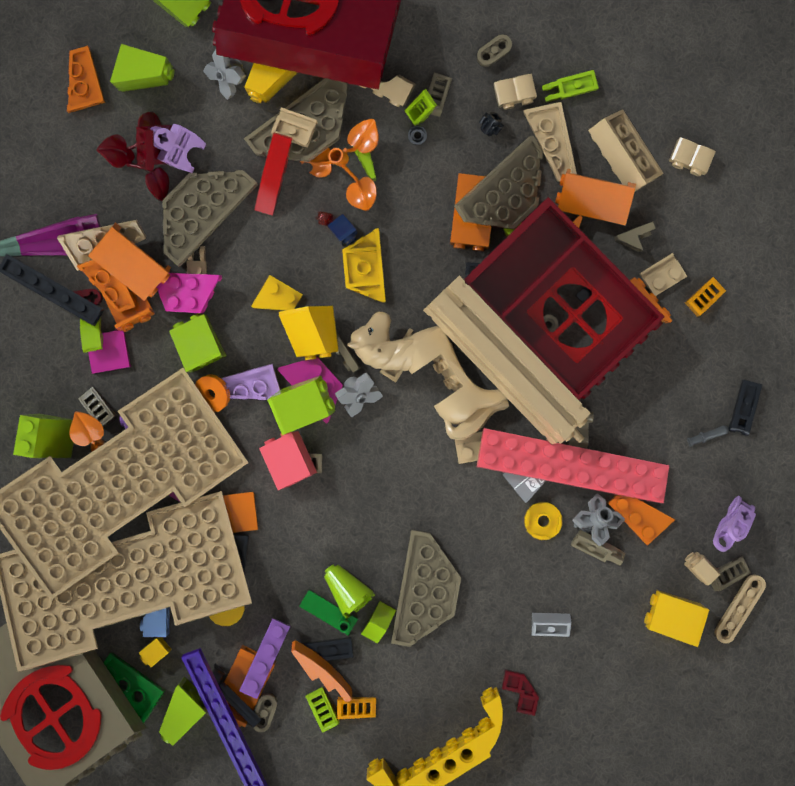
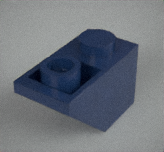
(343, 230)

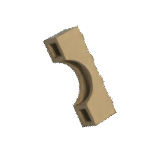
(397, 90)

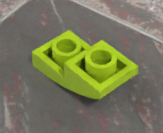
(91, 336)

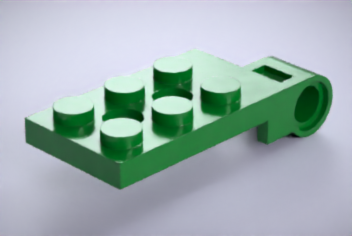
(136, 682)

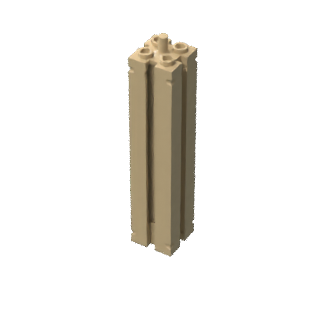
(508, 362)

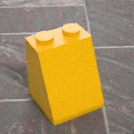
(266, 82)
(311, 331)
(676, 617)

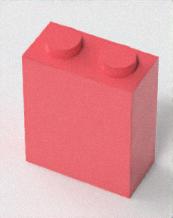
(287, 459)

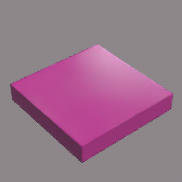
(113, 355)

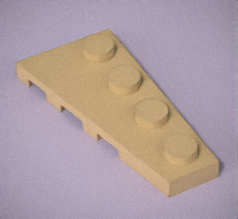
(81, 243)

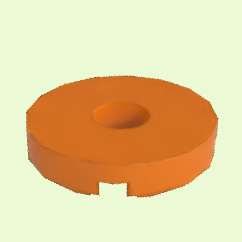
(215, 383)

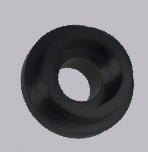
(417, 141)

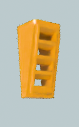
(694, 307)
(352, 715)

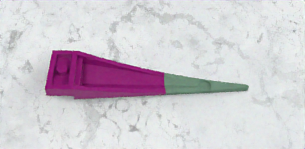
(44, 240)

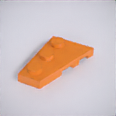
(112, 289)

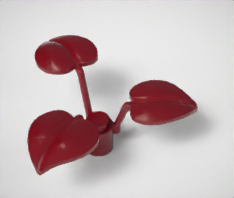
(117, 153)

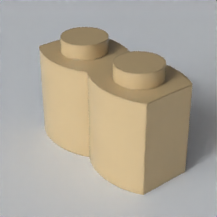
(514, 91)
(691, 156)
(701, 568)

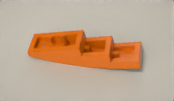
(319, 668)

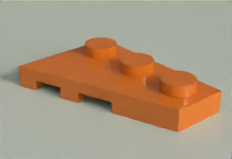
(84, 83)
(641, 517)

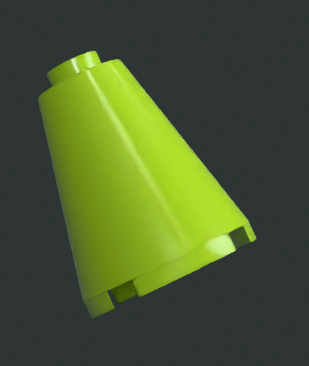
(347, 590)

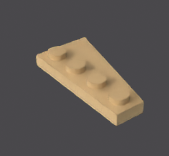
(552, 135)

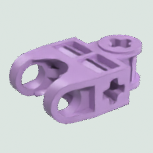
(175, 146)
(734, 524)

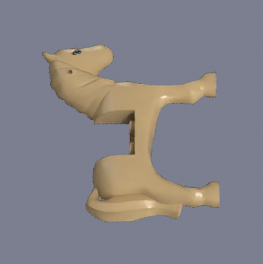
(467, 406)

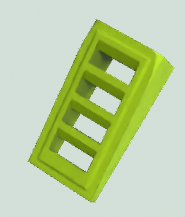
(421, 108)
(367, 164)
(324, 727)

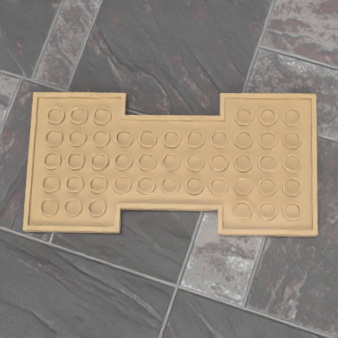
(65, 517)
(180, 564)

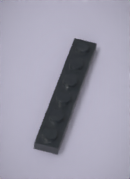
(51, 290)

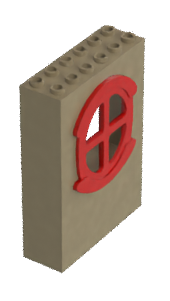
(107, 717)

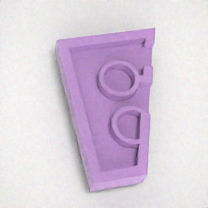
(253, 384)

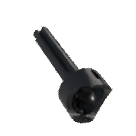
(234, 700)

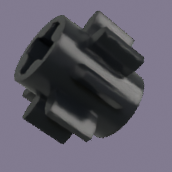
(491, 123)

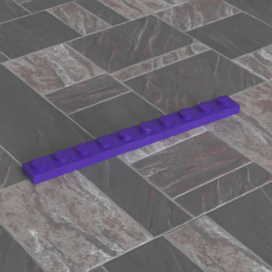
(223, 718)

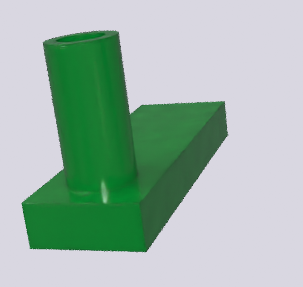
(327, 612)

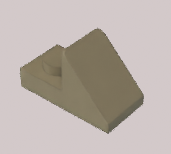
(631, 238)

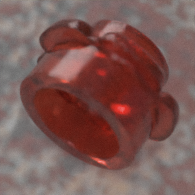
(324, 218)

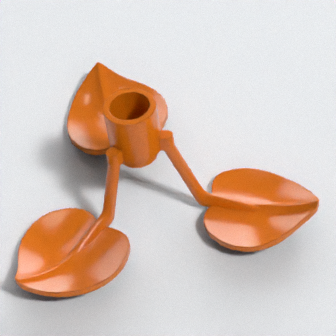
(365, 139)
(86, 430)

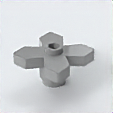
(228, 73)
(357, 392)
(598, 518)

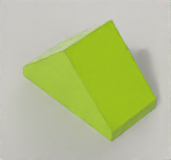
(378, 622)

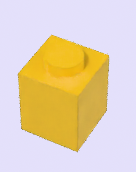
(154, 651)

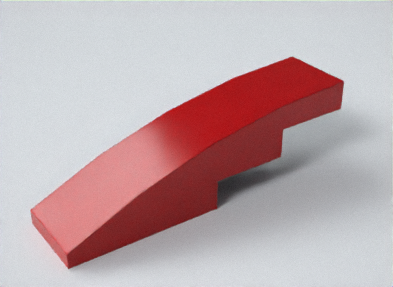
(273, 173)

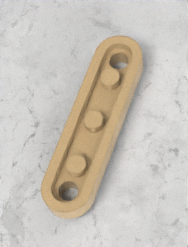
(740, 608)

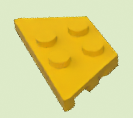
(364, 267)

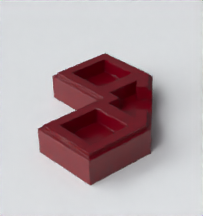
(519, 683)

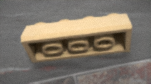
(625, 150)

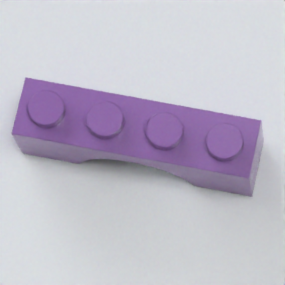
(264, 658)

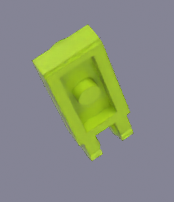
(572, 86)

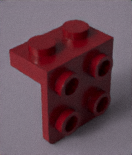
(146, 151)

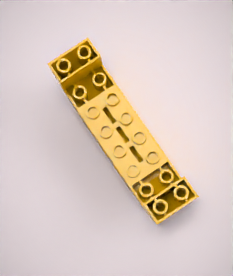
(477, 740)

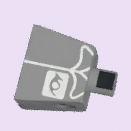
(524, 486)

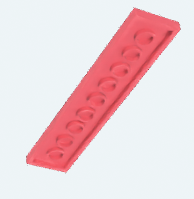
(572, 466)

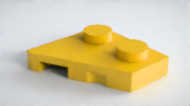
(276, 296)

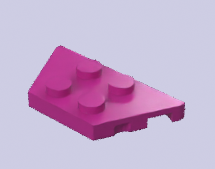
(187, 292)
(310, 369)

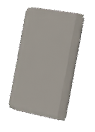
(551, 624)

